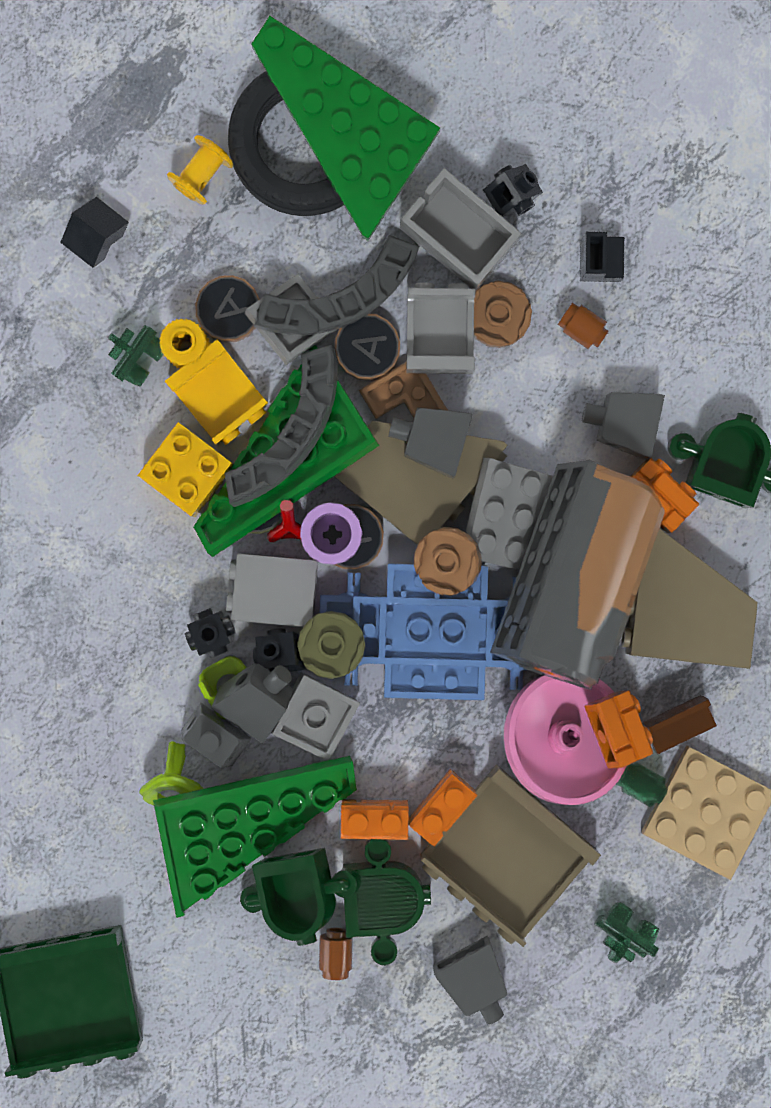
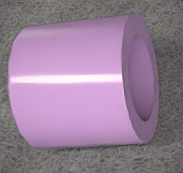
(318, 521)

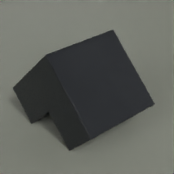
(93, 231)
(601, 258)

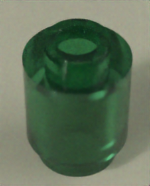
(643, 784)

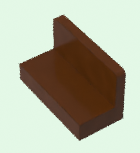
(680, 723)

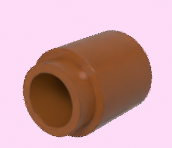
(583, 326)
(335, 954)

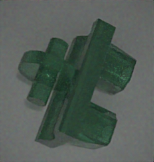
(127, 366)
(639, 941)

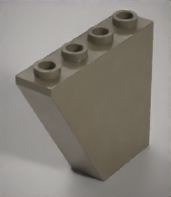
(409, 493)
(689, 611)

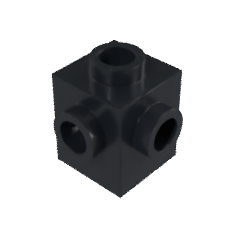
(513, 190)
(222, 628)
(278, 649)

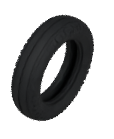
(254, 174)

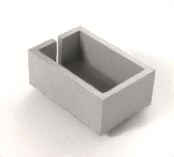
(459, 230)

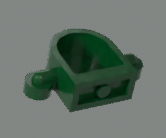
(728, 460)
(297, 893)
(386, 902)

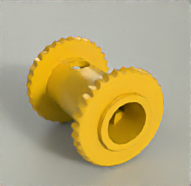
(200, 169)
(178, 332)

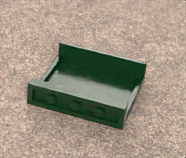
(67, 1002)

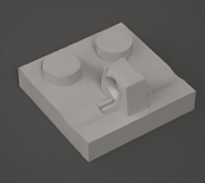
(289, 346)
(316, 717)

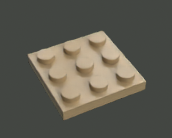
(708, 812)

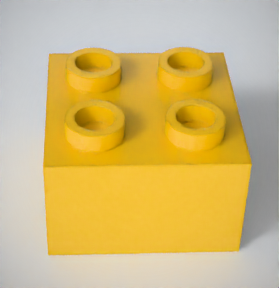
(186, 470)

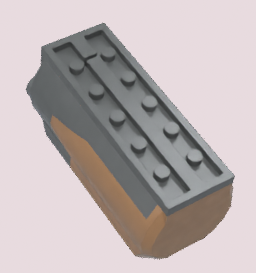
(580, 573)

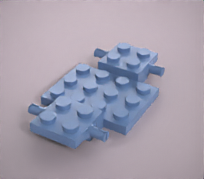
(425, 639)

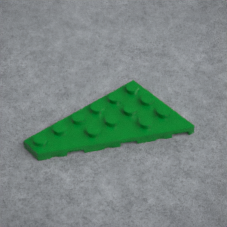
(353, 127)
(339, 446)
(223, 828)

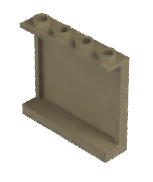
(508, 856)

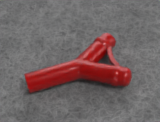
(287, 525)

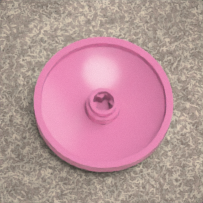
(554, 742)

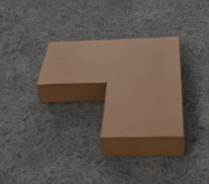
(398, 388)

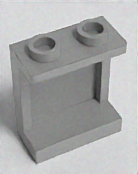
(440, 329)
(272, 589)

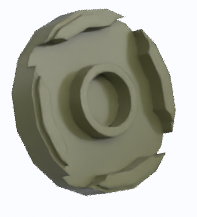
(331, 644)

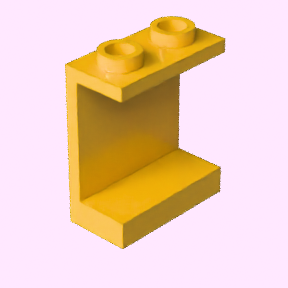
(218, 393)

